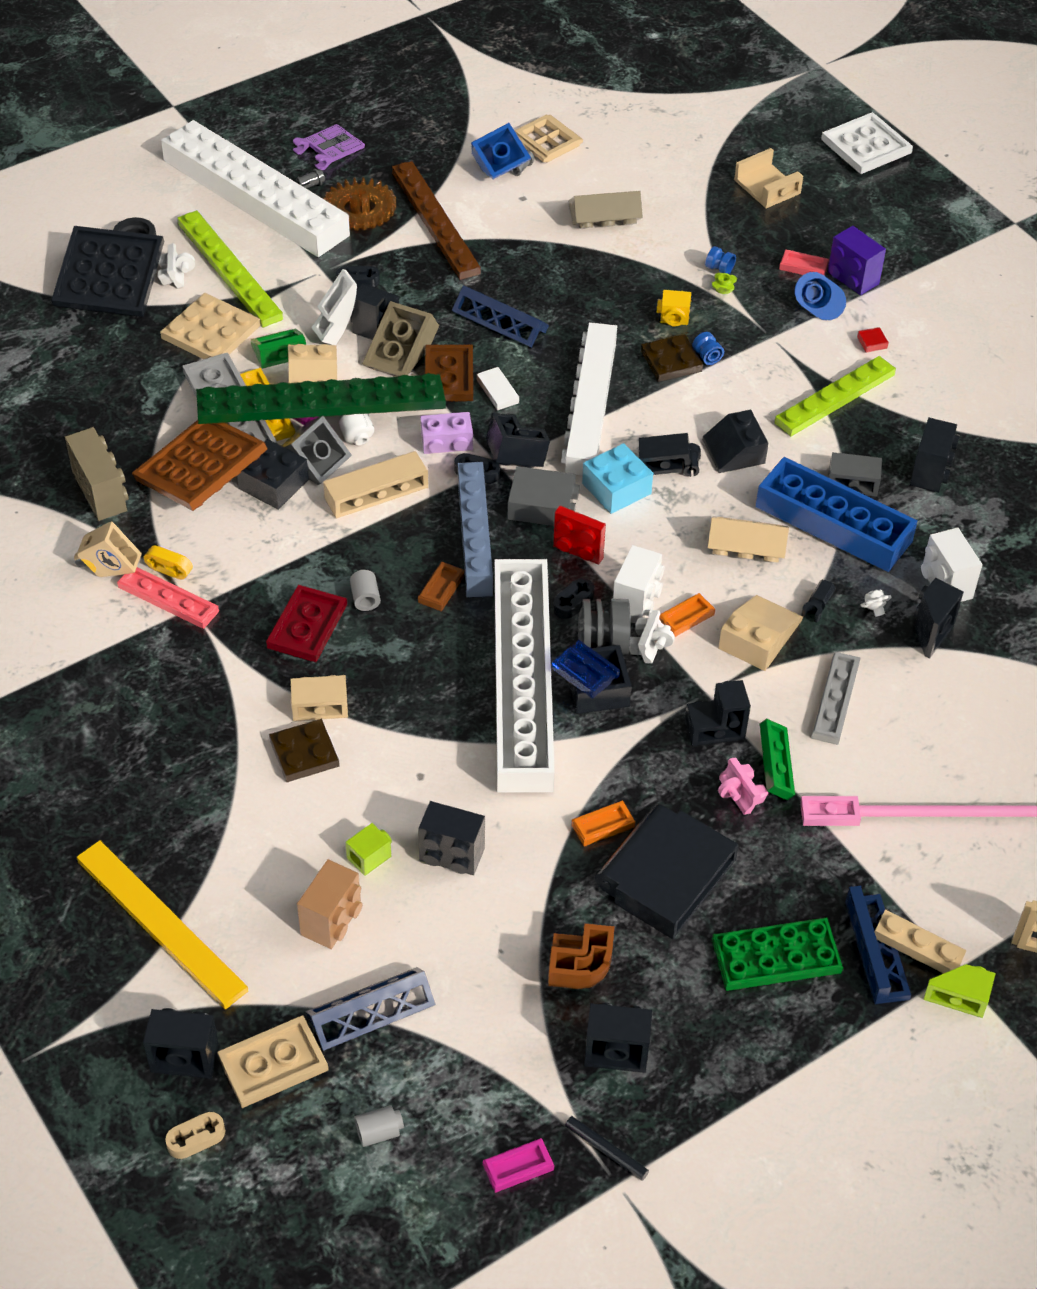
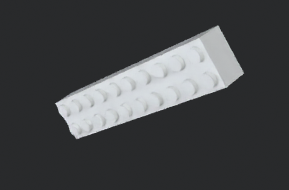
(256, 188)
(523, 677)

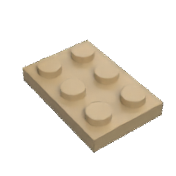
(272, 1061)

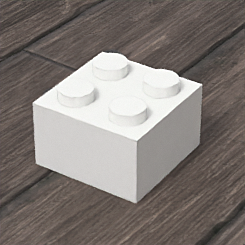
(952, 561)
(640, 581)

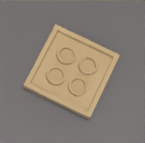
(210, 327)

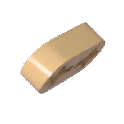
(195, 1135)

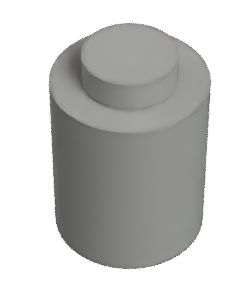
(365, 590)
(378, 1125)

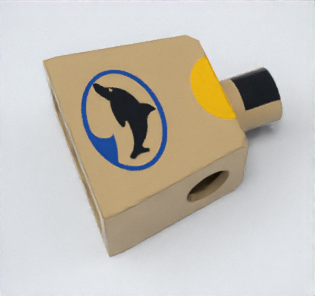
(107, 552)

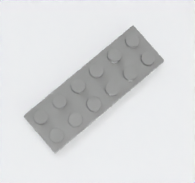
(221, 372)

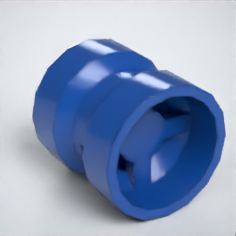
(719, 260)
(708, 348)

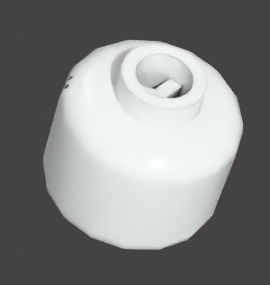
(356, 428)

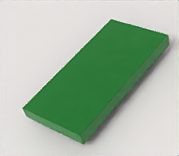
(776, 954)

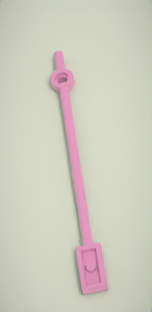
(848, 812)

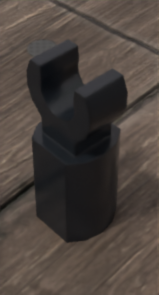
(819, 599)

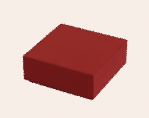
(872, 339)

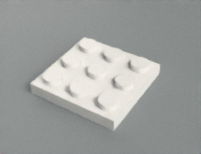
(866, 143)

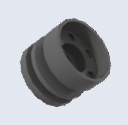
(605, 626)

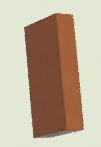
(441, 586)

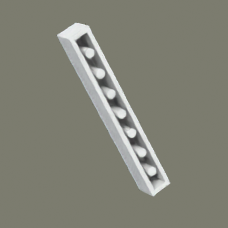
(591, 397)

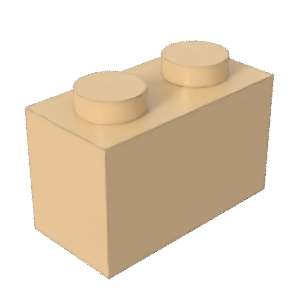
(319, 698)

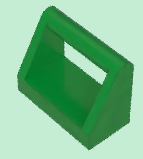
(273, 348)

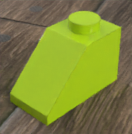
(962, 989)

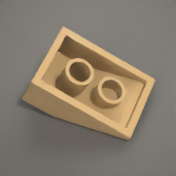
(312, 363)
(758, 631)

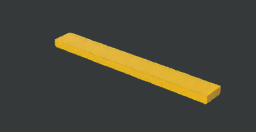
(163, 925)

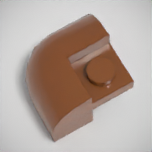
(581, 960)

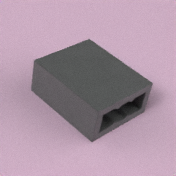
(539, 493)

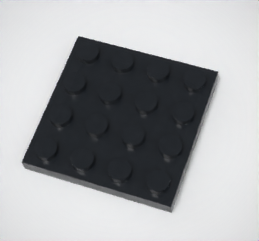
(108, 271)

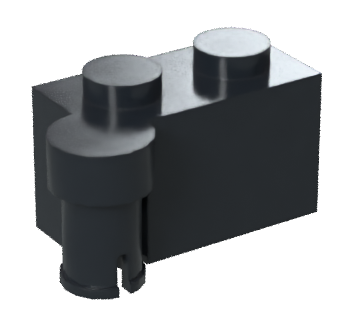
(666, 452)

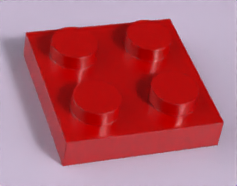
(579, 535)

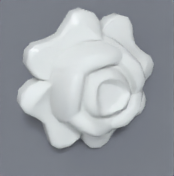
(875, 601)

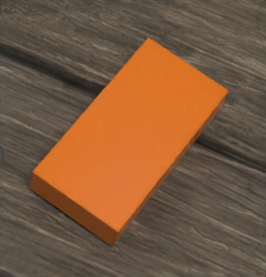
(687, 614)
(603, 823)

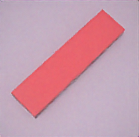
(169, 597)

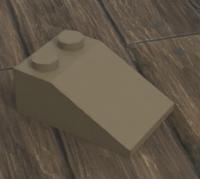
(400, 340)

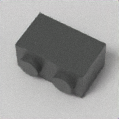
(856, 471)

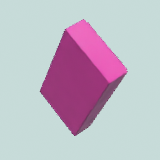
(518, 1165)

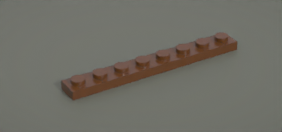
(436, 220)

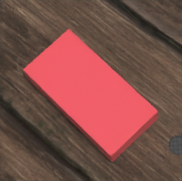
(803, 263)

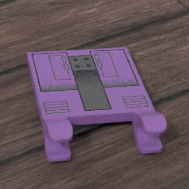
(330, 144)

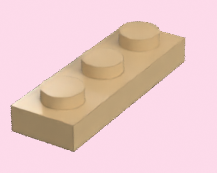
(918, 943)

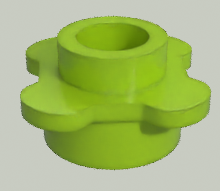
(724, 283)

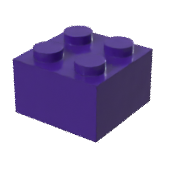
(856, 260)

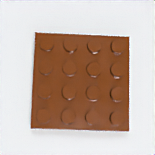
(199, 462)

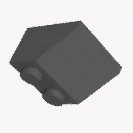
(320, 447)

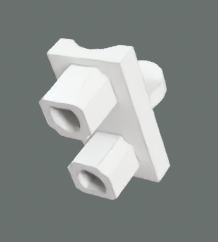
(174, 266)
(653, 637)

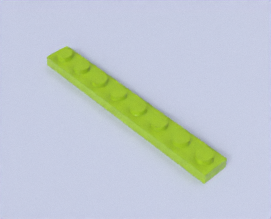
(230, 268)

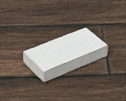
(497, 388)

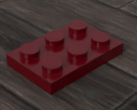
(307, 623)

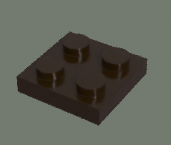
(671, 358)
(304, 750)

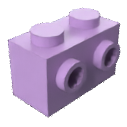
(446, 432)

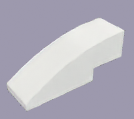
(336, 309)

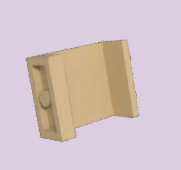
(765, 181)

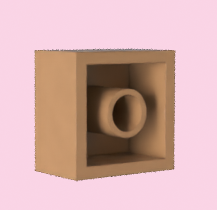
(329, 904)

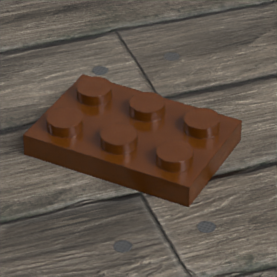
(455, 369)

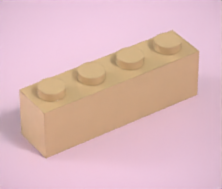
(375, 484)

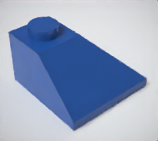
(499, 151)

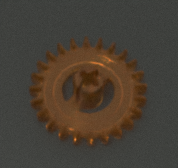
(359, 196)

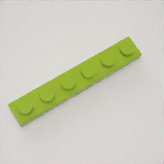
(834, 396)

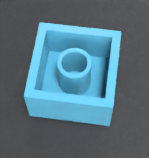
(617, 478)

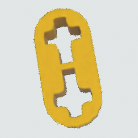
(168, 562)

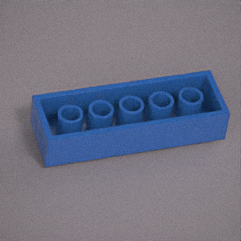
(836, 513)

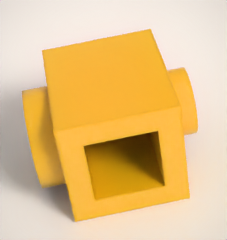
(674, 307)

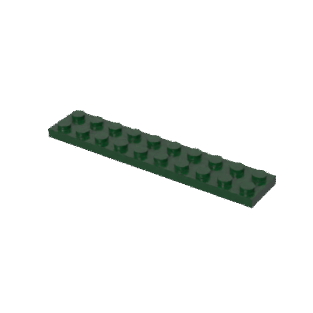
(320, 398)

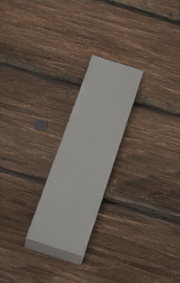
(836, 698)

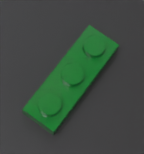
(777, 759)

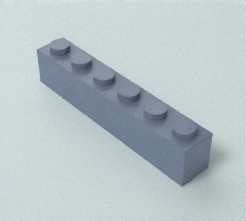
(475, 530)

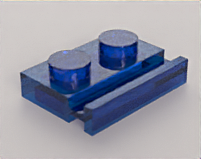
(585, 669)

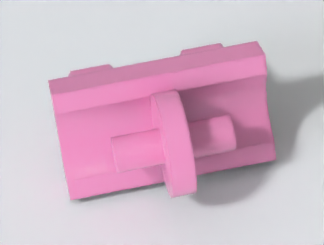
(738, 784)

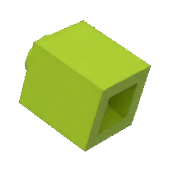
(368, 848)

